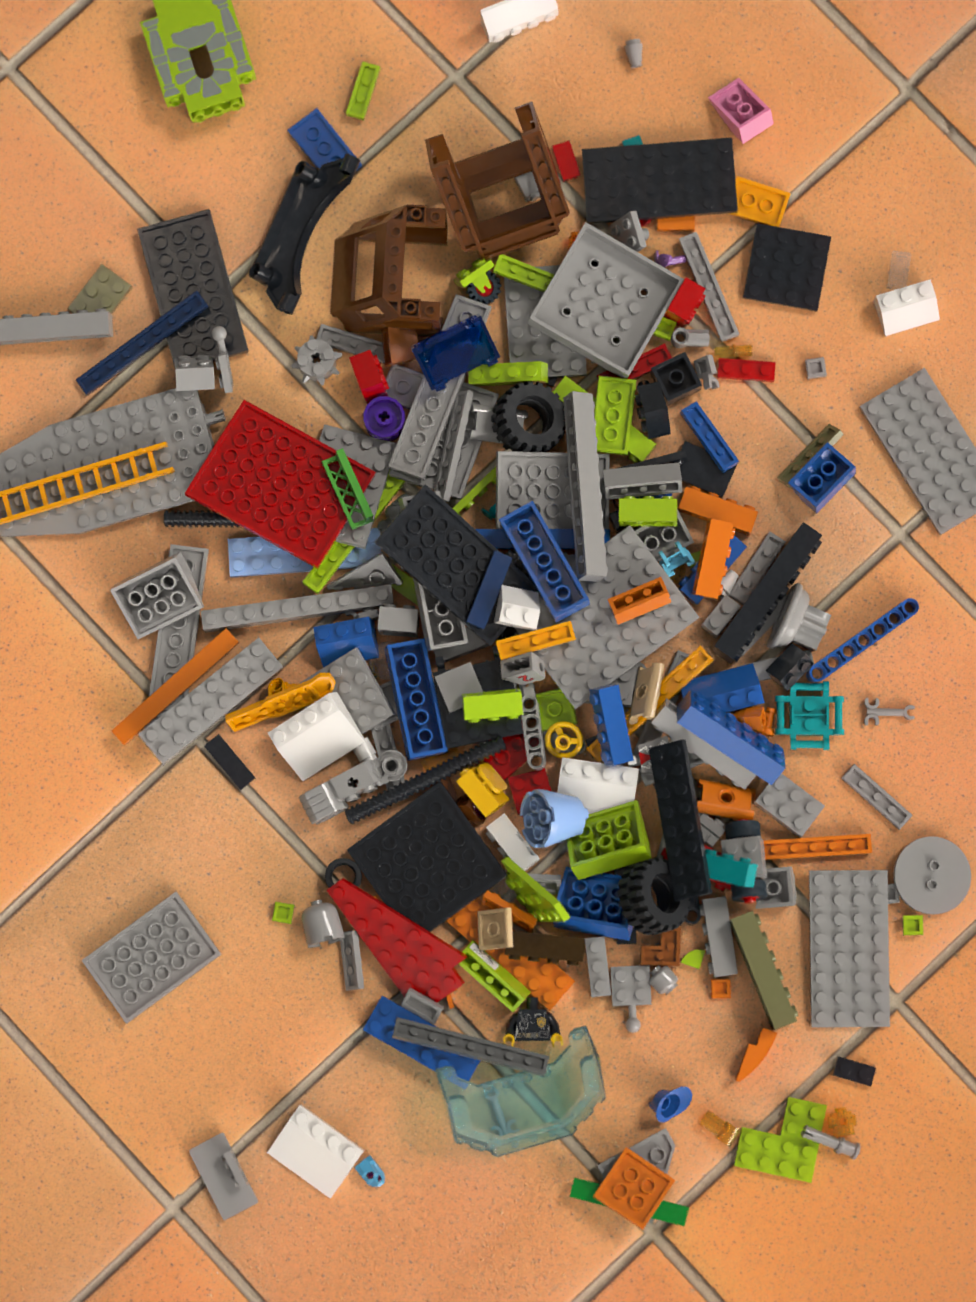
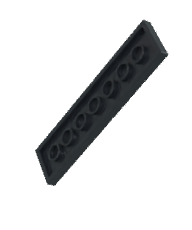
(680, 820)

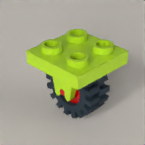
(480, 282)

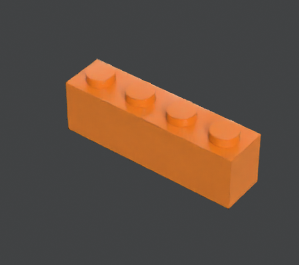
(710, 506)
(713, 558)

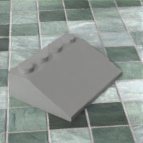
(158, 595)

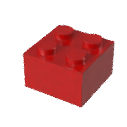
(686, 299)
(369, 375)

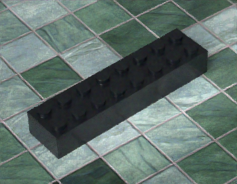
(764, 597)

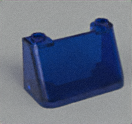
(455, 351)

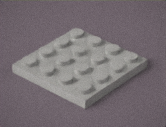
(358, 690)

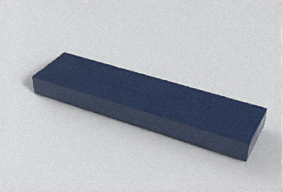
(488, 589)

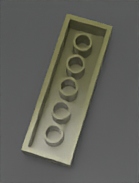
(763, 971)

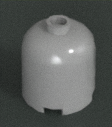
(321, 924)

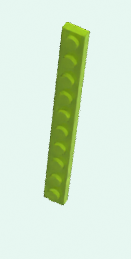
(540, 279)

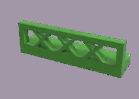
(354, 486)

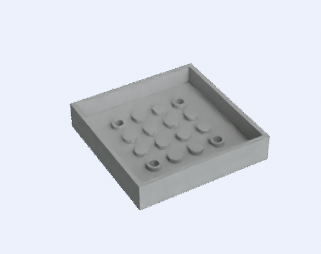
(605, 301)

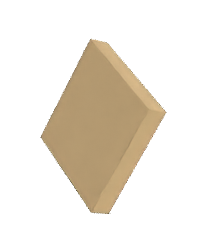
(495, 929)

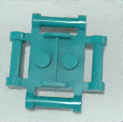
(809, 715)

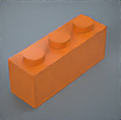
(639, 600)

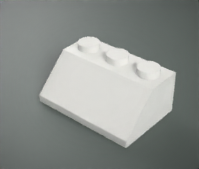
(907, 307)

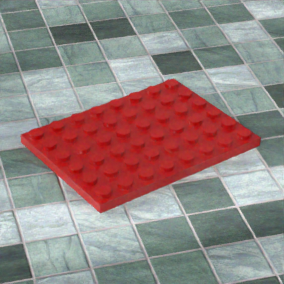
(275, 484)

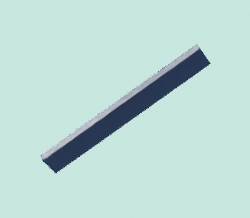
(142, 343)

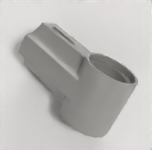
(692, 337)

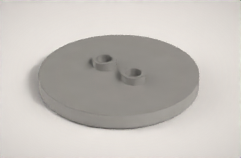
(932, 875)

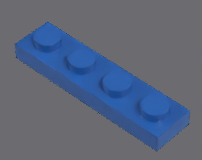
(709, 437)

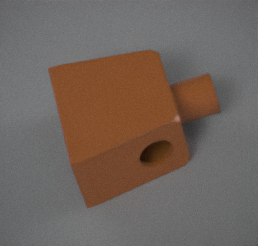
(398, 345)

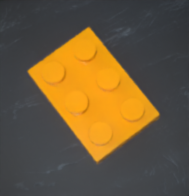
(760, 202)

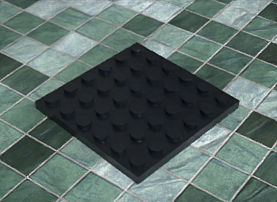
(428, 860)

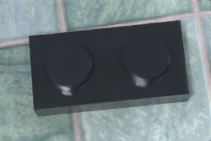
(854, 1071)

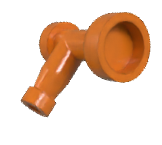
(769, 713)

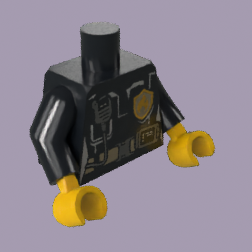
(532, 1025)

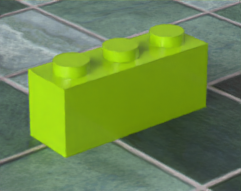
(648, 511)
(492, 705)

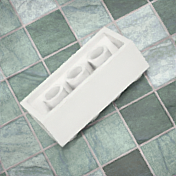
(514, 15)

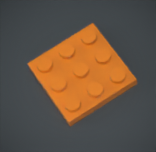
(634, 1188)

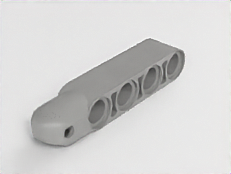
(529, 693)

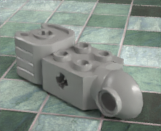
(331, 797)

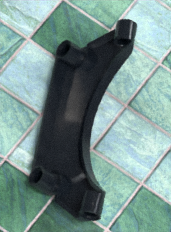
(300, 209)

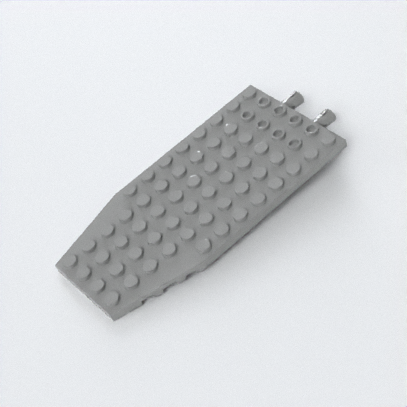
(100, 435)

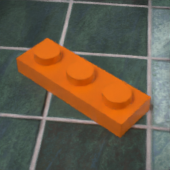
(520, 918)

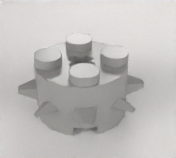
(318, 370)

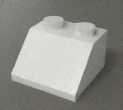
(517, 608)

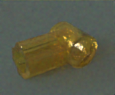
(722, 1130)

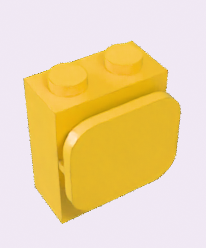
(484, 788)

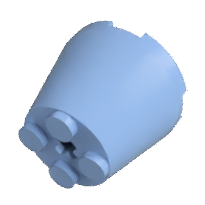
(551, 817)

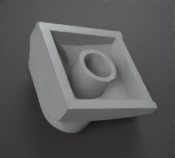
(779, 888)

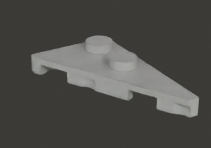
(374, 572)

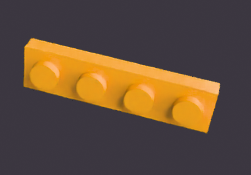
(535, 640)

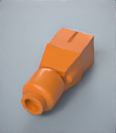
(752, 716)

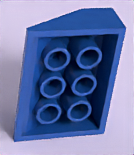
(593, 905)

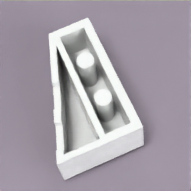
(511, 842)

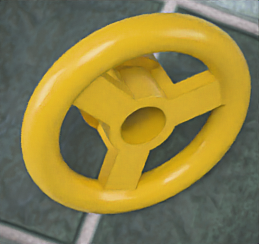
(560, 746)

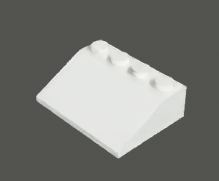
(317, 736)
(597, 784)
(315, 1151)

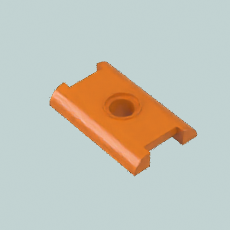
(738, 800)

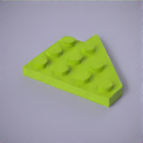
(533, 895)

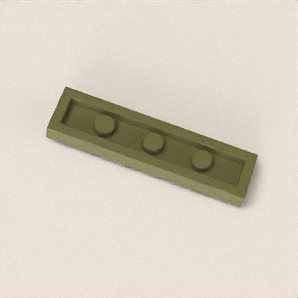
(828, 434)

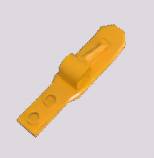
(282, 700)

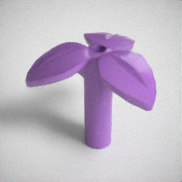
(667, 260)

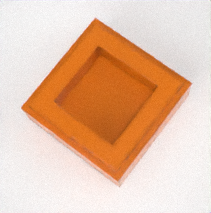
(720, 988)

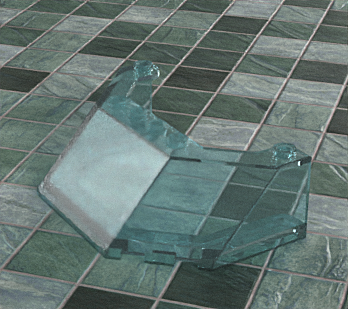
(525, 1107)

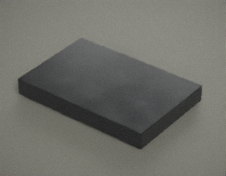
(703, 472)

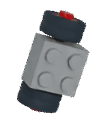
(745, 840)

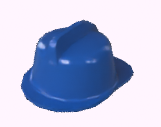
(670, 1103)

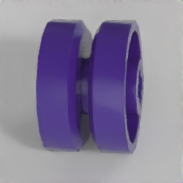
(382, 408)

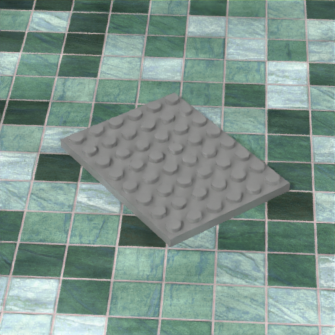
(601, 646)

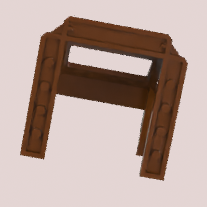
(463, 177)
(390, 232)

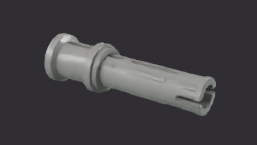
(839, 1144)

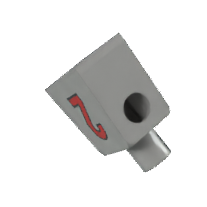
(528, 666)

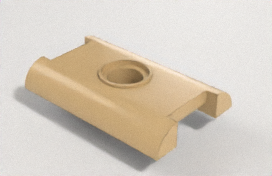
(646, 692)

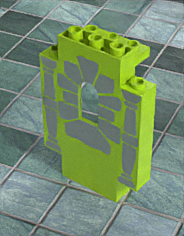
(190, 25)

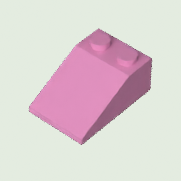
(741, 110)

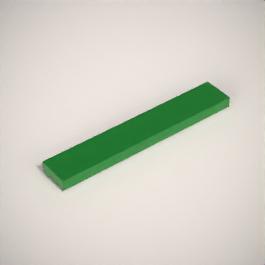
(666, 1211)

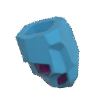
(371, 1172)

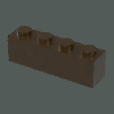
(546, 947)

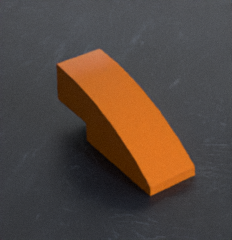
(756, 1053)

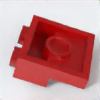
(526, 783)

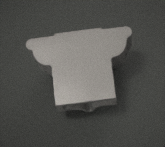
(798, 622)

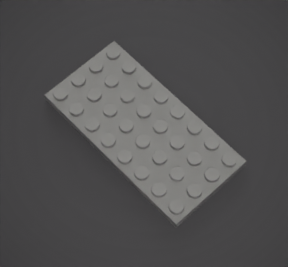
(927, 448)
(849, 948)

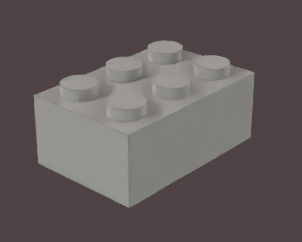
(789, 805)

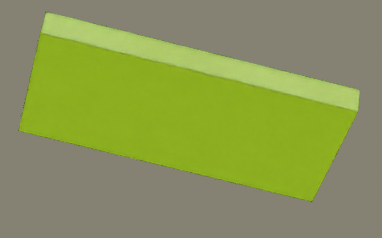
(614, 414)

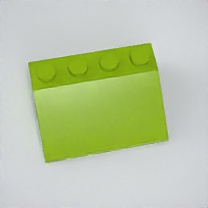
(609, 841)

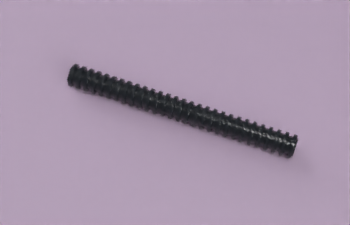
(196, 519)
(425, 779)

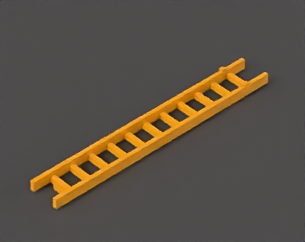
(82, 495)

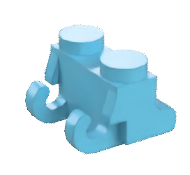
(674, 561)

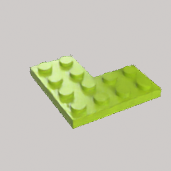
(785, 1153)

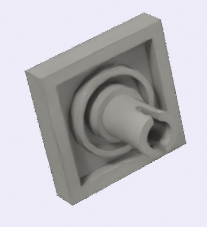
(629, 231)

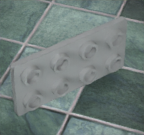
(223, 1176)

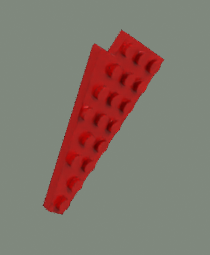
(402, 947)

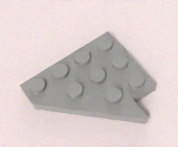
(655, 1149)

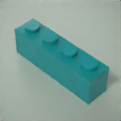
(731, 870)

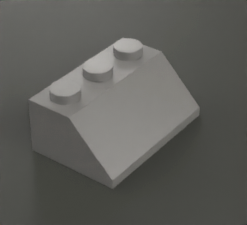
(664, 537)

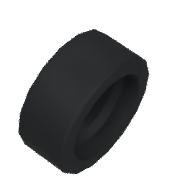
(343, 861)

